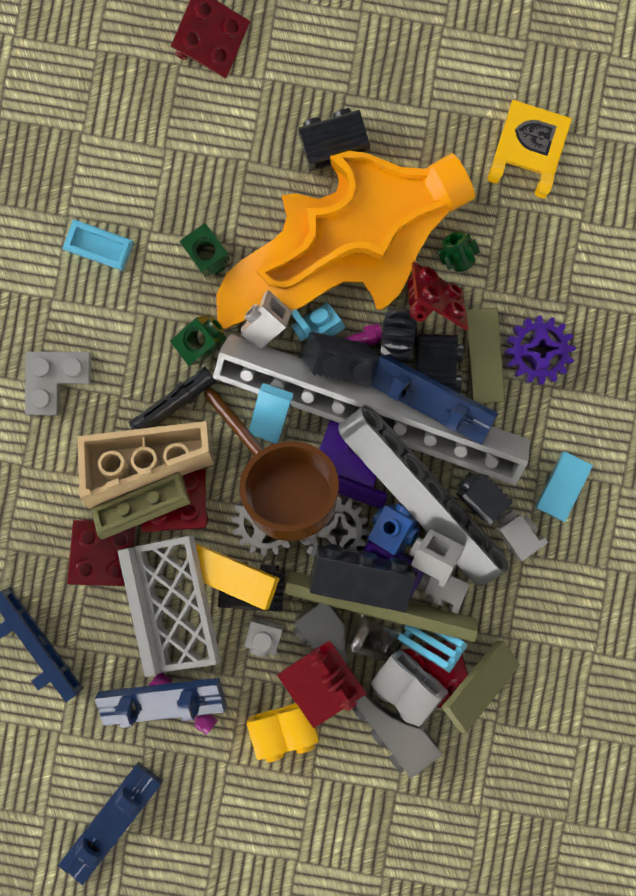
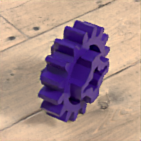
(539, 337)

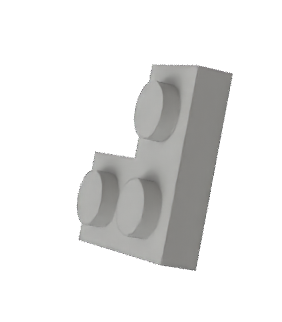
(46, 372)

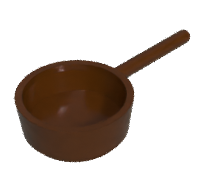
(286, 486)

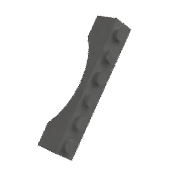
(409, 744)

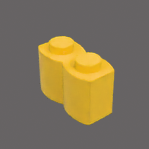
(281, 732)

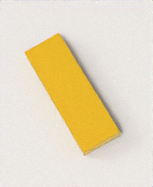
(236, 578)

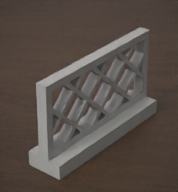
(148, 608)

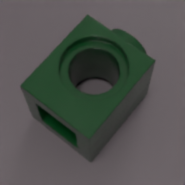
(202, 238)
(187, 342)

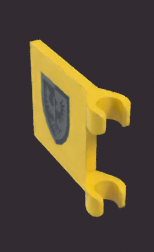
(531, 141)

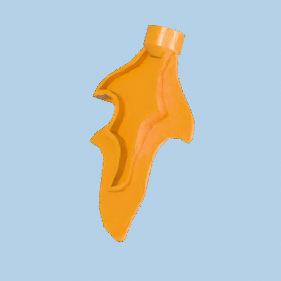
(355, 235)

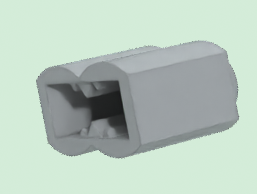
(408, 688)

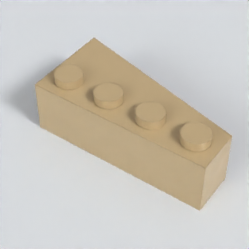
(132, 459)

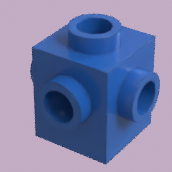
(394, 528)

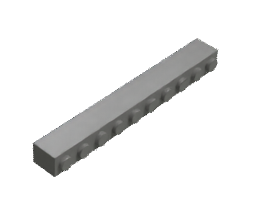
(248, 366)

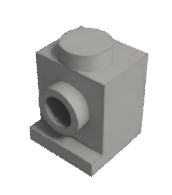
(265, 320)
(519, 534)
(436, 556)
(452, 592)
(263, 636)

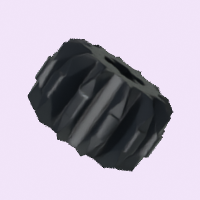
(399, 334)

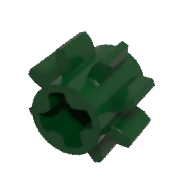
(458, 251)

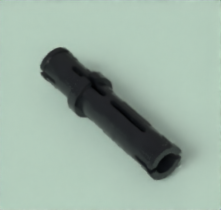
(183, 393)

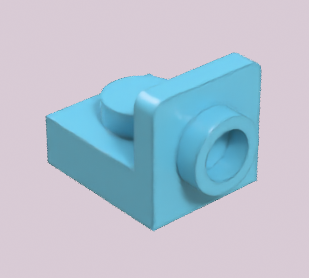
(322, 321)

